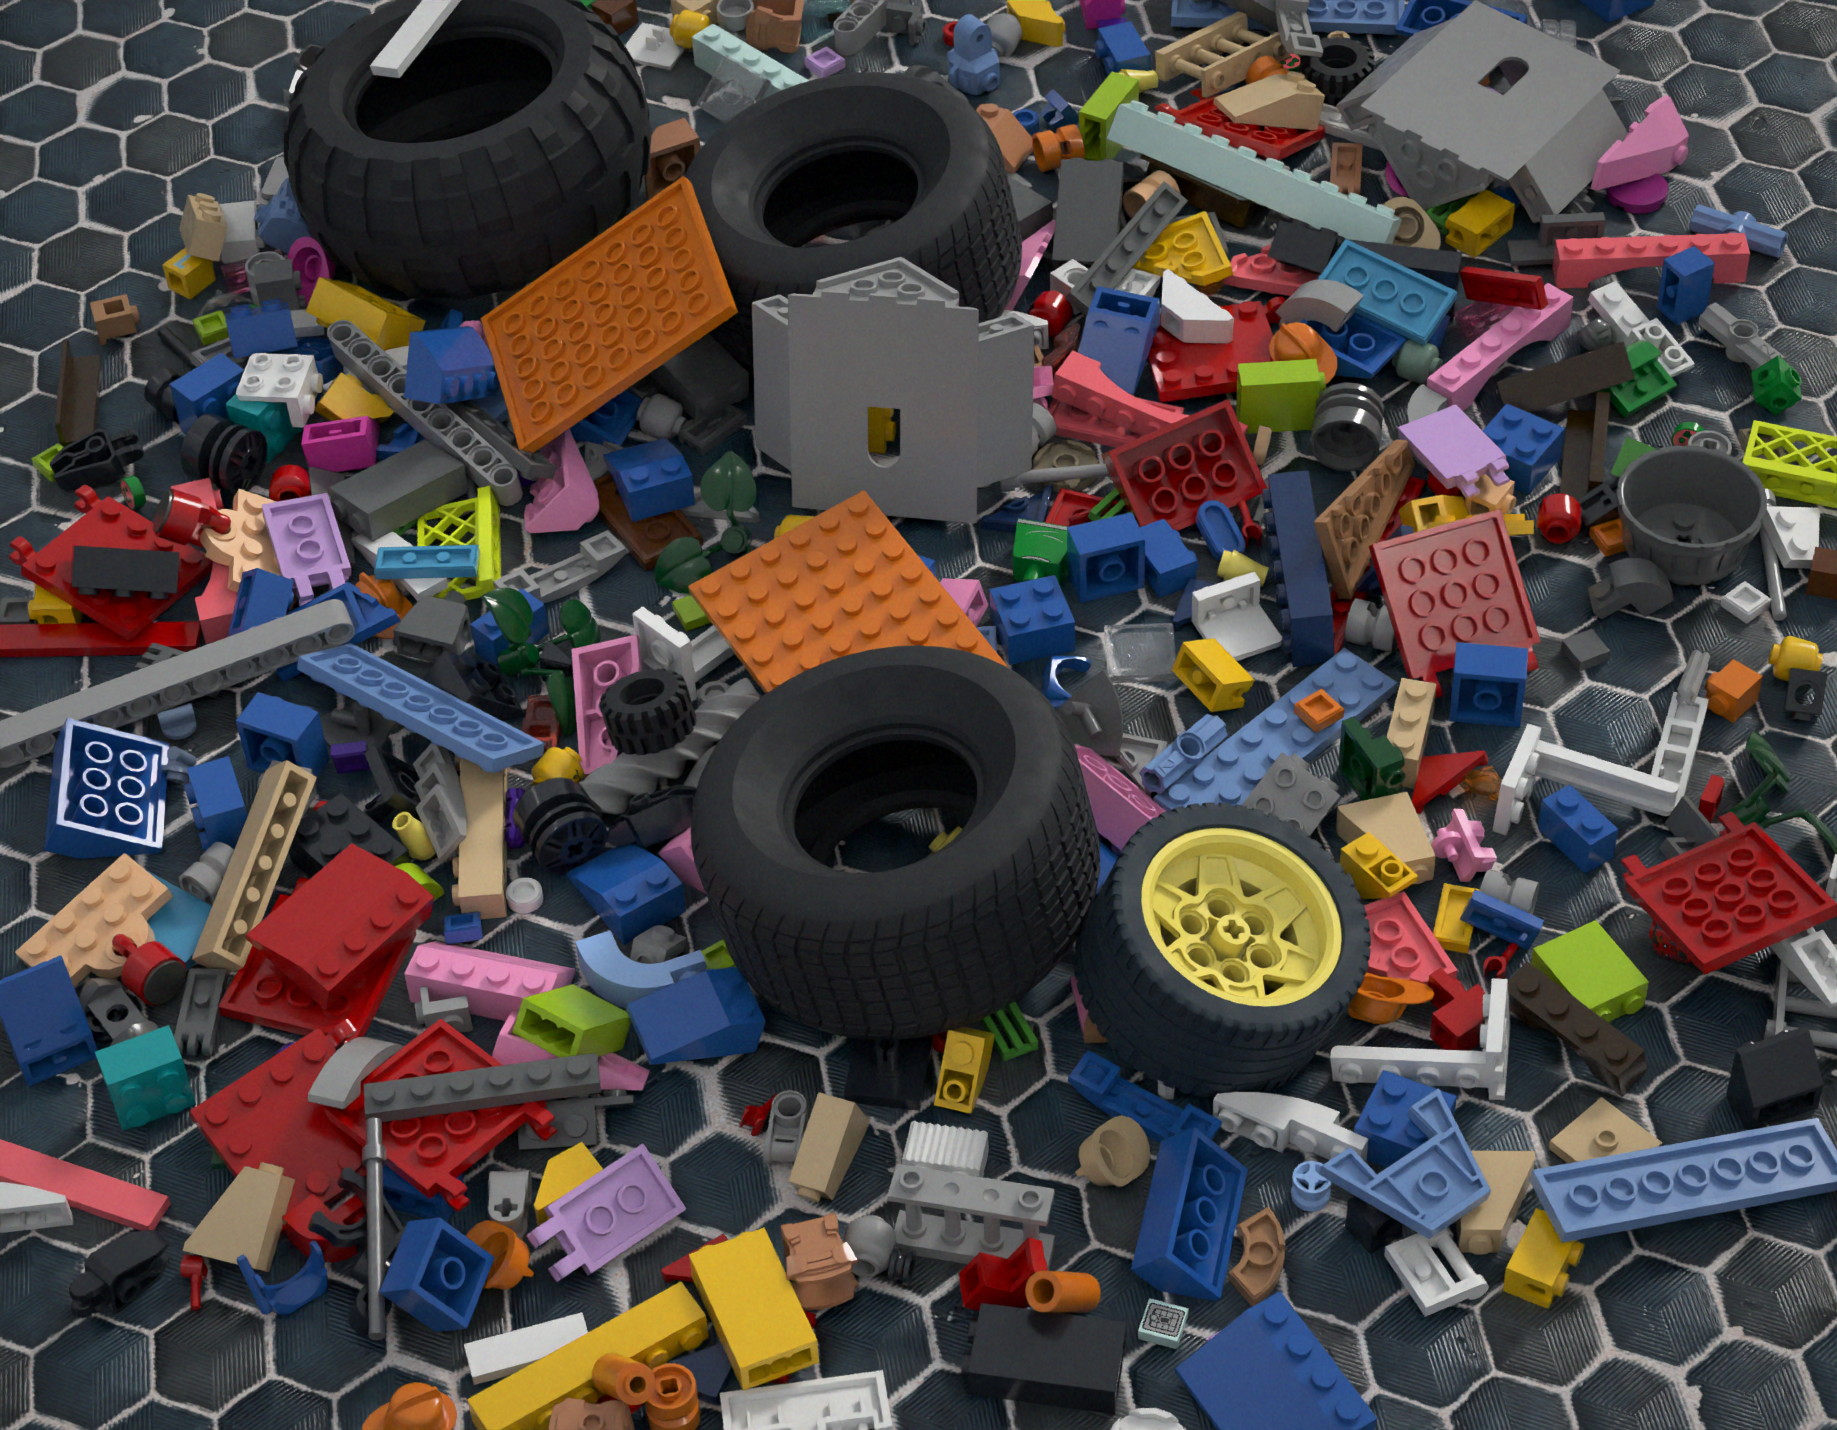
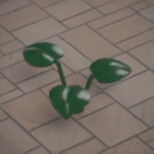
(724, 486)
(513, 619)
(1754, 806)

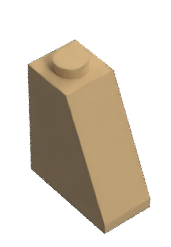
(1395, 825)
(827, 1147)
(245, 1218)
(1488, 1224)

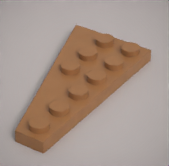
(1361, 516)

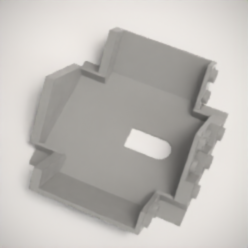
(1457, 136)
(901, 344)

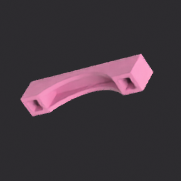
(1471, 368)

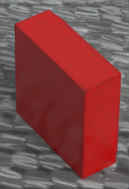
(1711, 797)

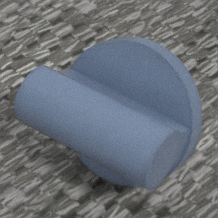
(178, 722)
(177, 765)

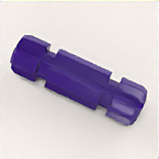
(512, 836)

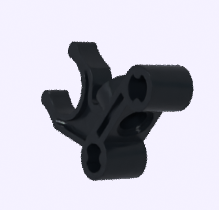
(356, 1234)

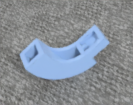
(625, 980)

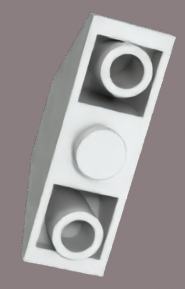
(1192, 314)

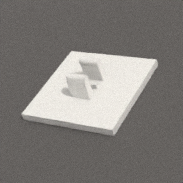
(654, 47)

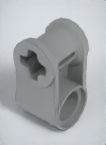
(785, 1133)
(510, 1199)

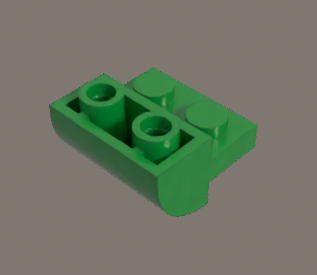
(1649, 380)

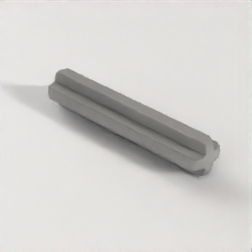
(1692, 677)

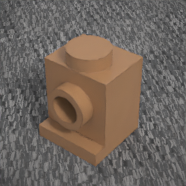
(114, 317)

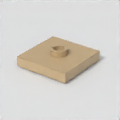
(1601, 1133)

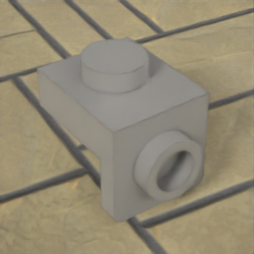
(657, 945)
(452, 1010)

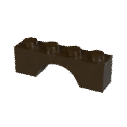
(1601, 1046)

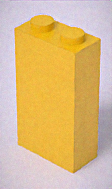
(753, 1308)

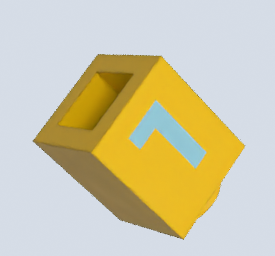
(188, 274)

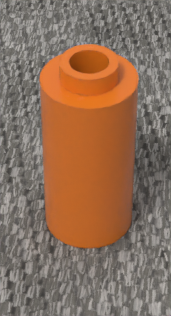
(1062, 1292)
(623, 1378)

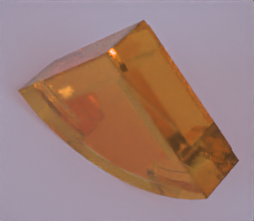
(1483, 782)

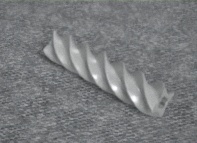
(613, 784)

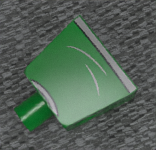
(1039, 551)

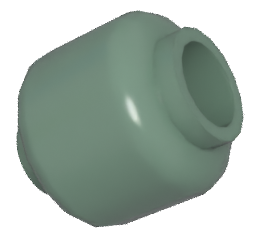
(1416, 361)

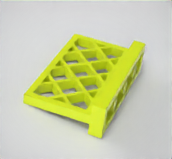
(1788, 480)
(487, 536)

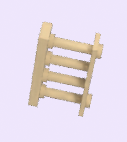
(1208, 44)

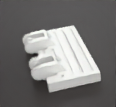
(817, 1404)

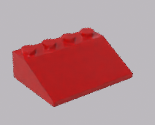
(1184, 466)
(342, 923)

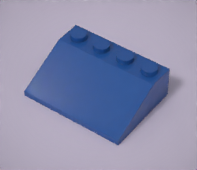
(105, 793)
(1272, 1376)

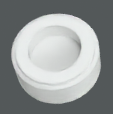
(524, 895)

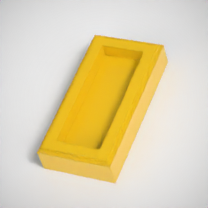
(1449, 929)

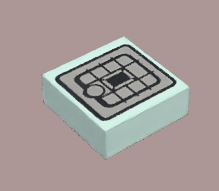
(1163, 1323)

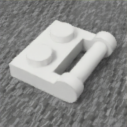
(1427, 1277)

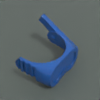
(1054, 666)
(293, 1293)

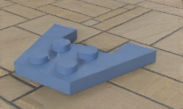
(1427, 1185)

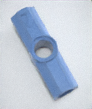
(1758, 236)
(1183, 753)

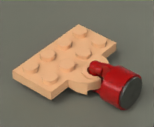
(229, 536)
(109, 934)

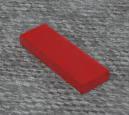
(1504, 288)

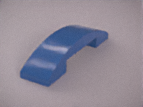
(1102, 1085)

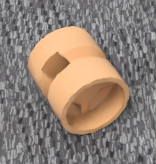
(1140, 193)

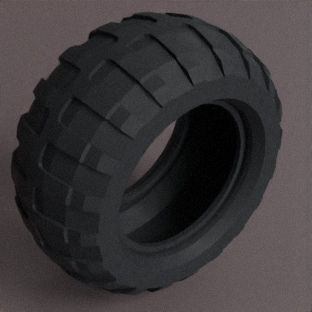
(481, 160)

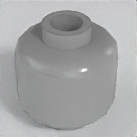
(1005, 33)
(660, 416)
(871, 1243)

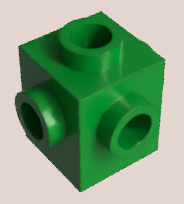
(1776, 385)

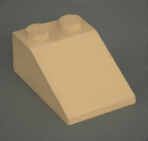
(1275, 101)

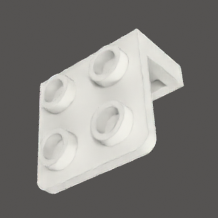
(282, 379)
(1234, 617)

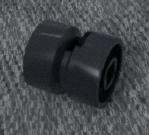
(159, 393)

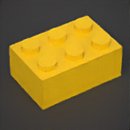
(373, 315)

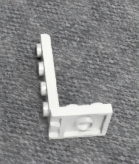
(672, 650)
(1579, 771)
(1436, 1066)

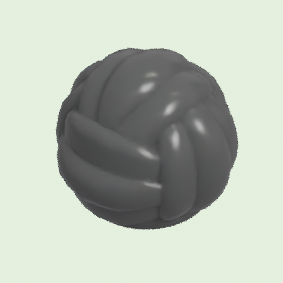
(1595, 335)

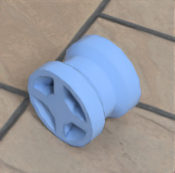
(1319, 1190)

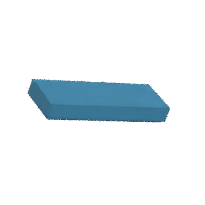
(427, 562)

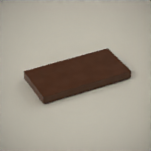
(643, 537)

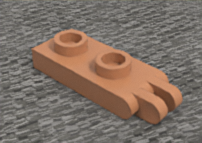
(1346, 167)

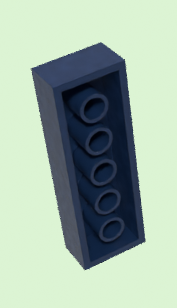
(1298, 568)

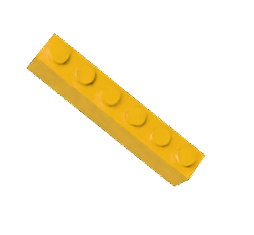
(645, 1333)

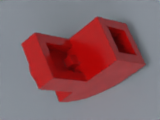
(1458, 1015)
(297, 1222)
(1001, 1280)

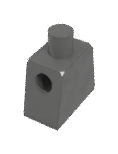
(434, 627)

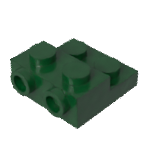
(1369, 764)

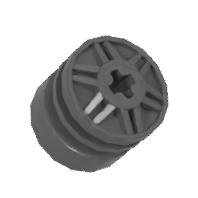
(1347, 427)

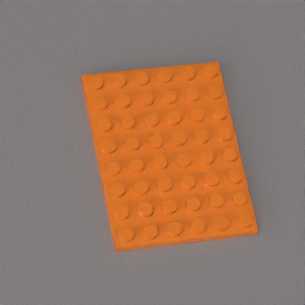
(607, 316)
(831, 592)

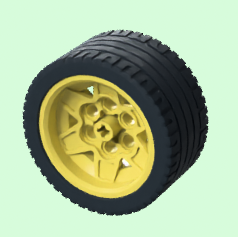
(1238, 911)

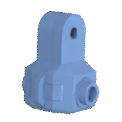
(973, 61)
(281, 221)

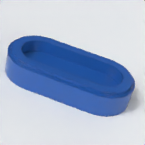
(1219, 529)

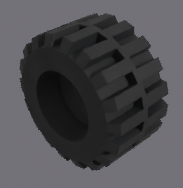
(1339, 69)
(648, 711)

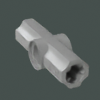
(1738, 336)

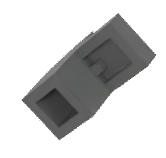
(1631, 582)

